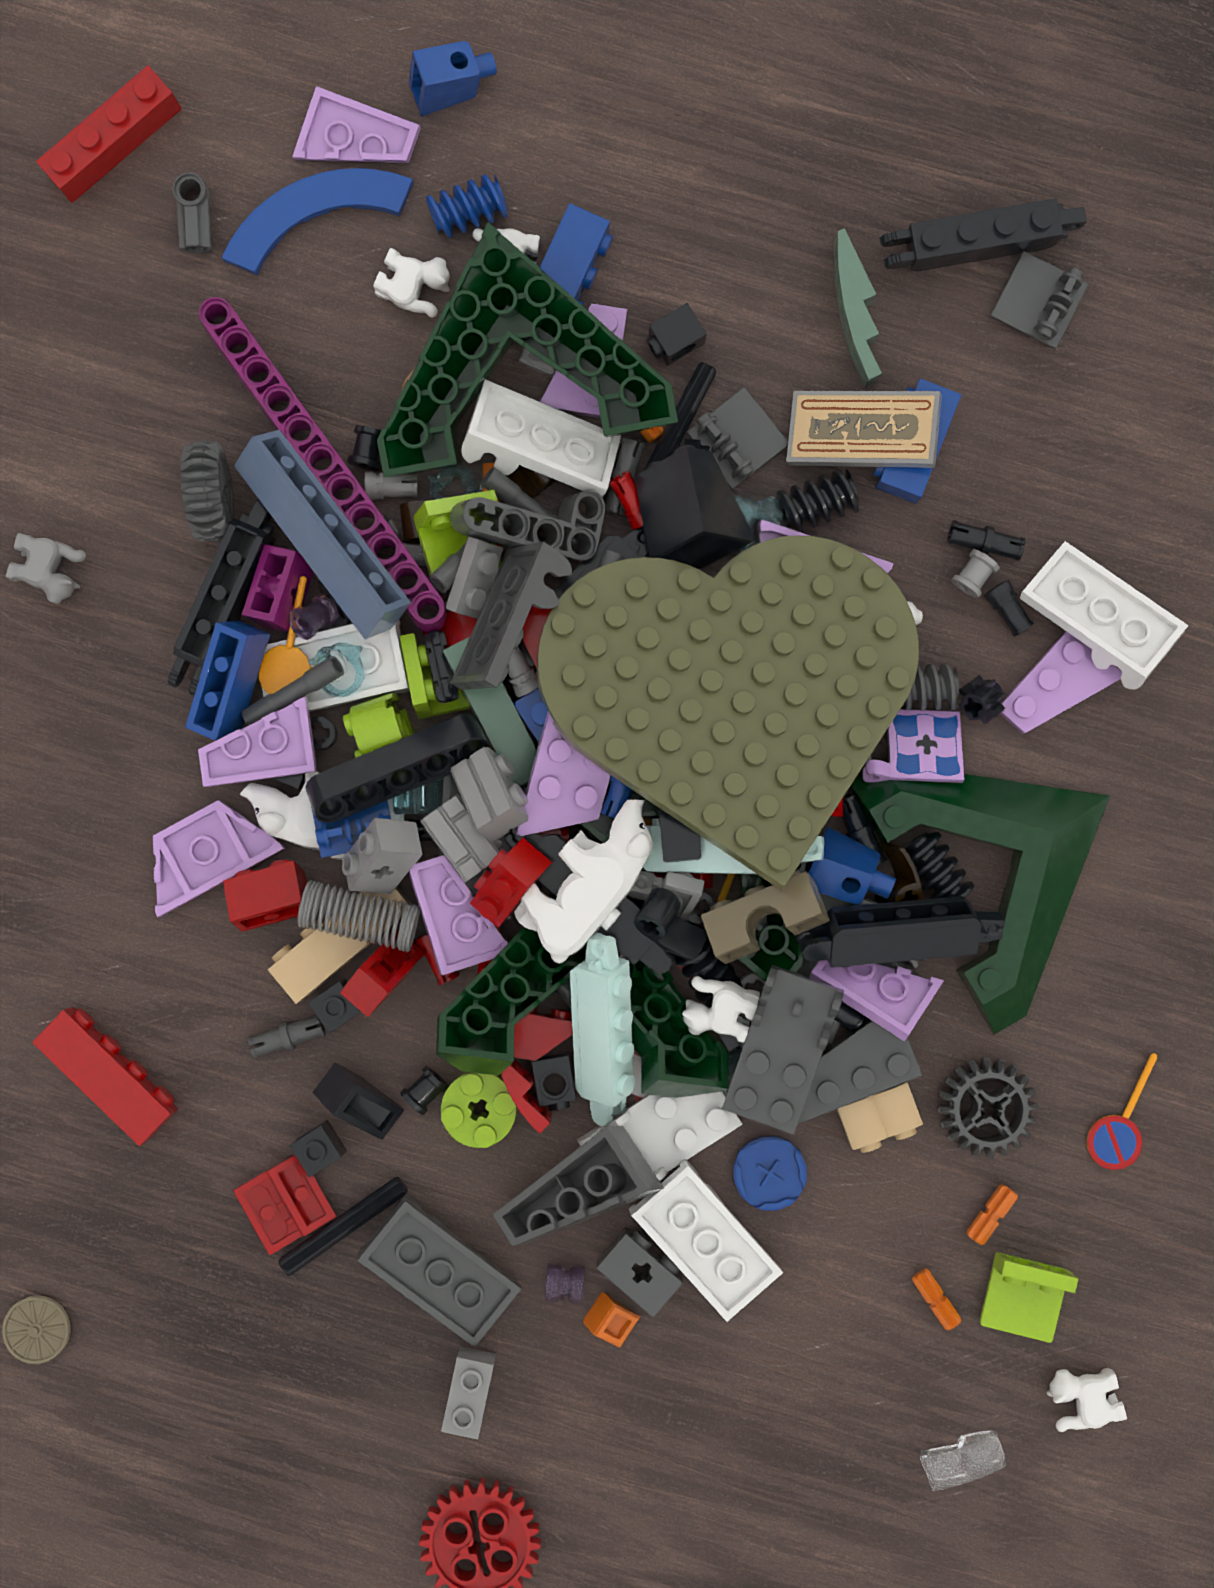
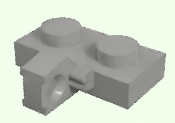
(474, 577)
(680, 883)

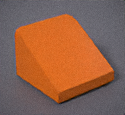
(610, 1319)

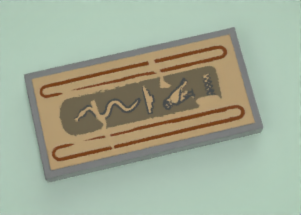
(864, 428)

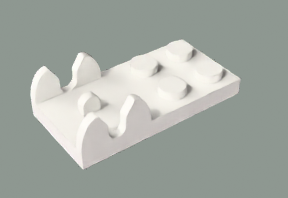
(540, 439)
(1104, 614)
(380, 657)
(672, 1127)
(706, 1241)

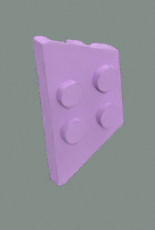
(561, 786)
(204, 852)

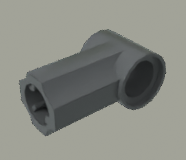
(194, 215)

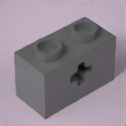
(649, 1290)

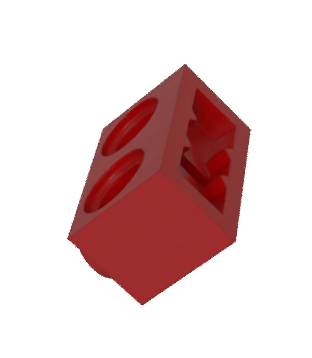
(380, 976)

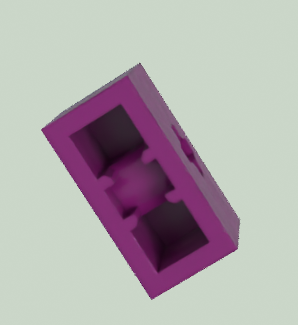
(275, 587)

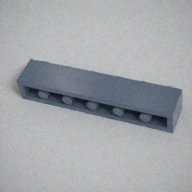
(322, 534)

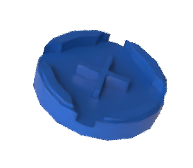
(769, 1172)

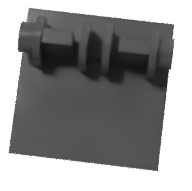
(1040, 299)
(739, 436)

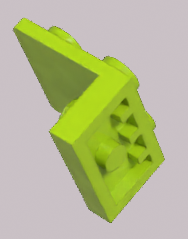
(436, 531)
(421, 681)
(1025, 1296)

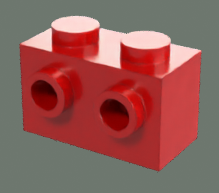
(511, 878)
(265, 895)

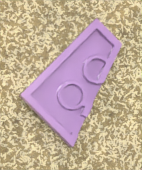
(353, 132)
(567, 395)
(1056, 684)
(266, 749)
(454, 927)
(881, 993)

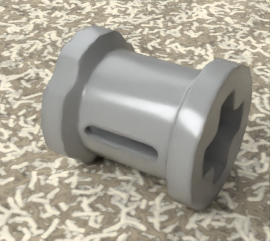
(975, 573)

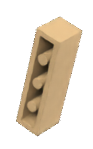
(322, 954)

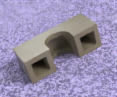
(733, 924)

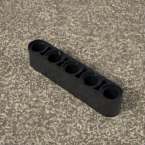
(394, 768)

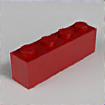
(109, 134)
(106, 1075)

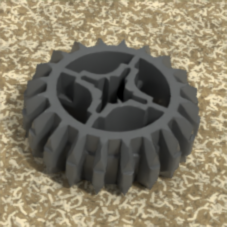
(206, 490)
(1000, 1097)

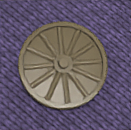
(36, 1329)

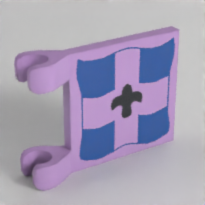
(921, 748)

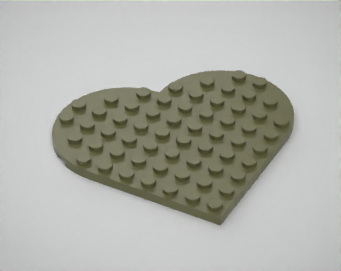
(733, 692)

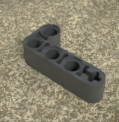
(526, 523)

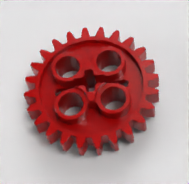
(512, 1535)

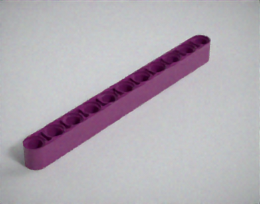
(314, 448)

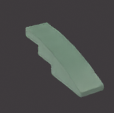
(853, 297)
(498, 720)

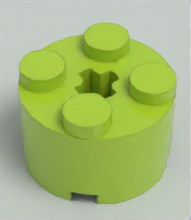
(377, 723)
(475, 1129)

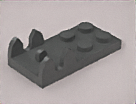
(505, 610)
(783, 1049)
(438, 1271)

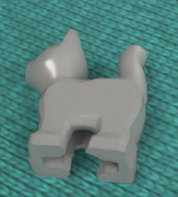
(41, 566)

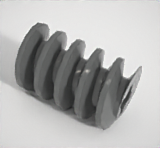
(934, 686)

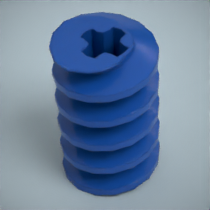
(467, 205)

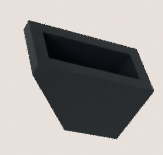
(357, 1101)

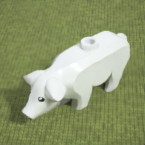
(290, 817)
(594, 890)

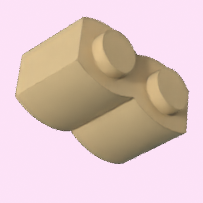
(880, 1117)

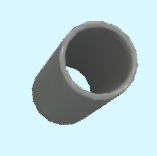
(314, 896)

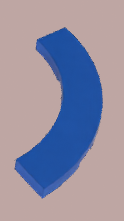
(310, 199)

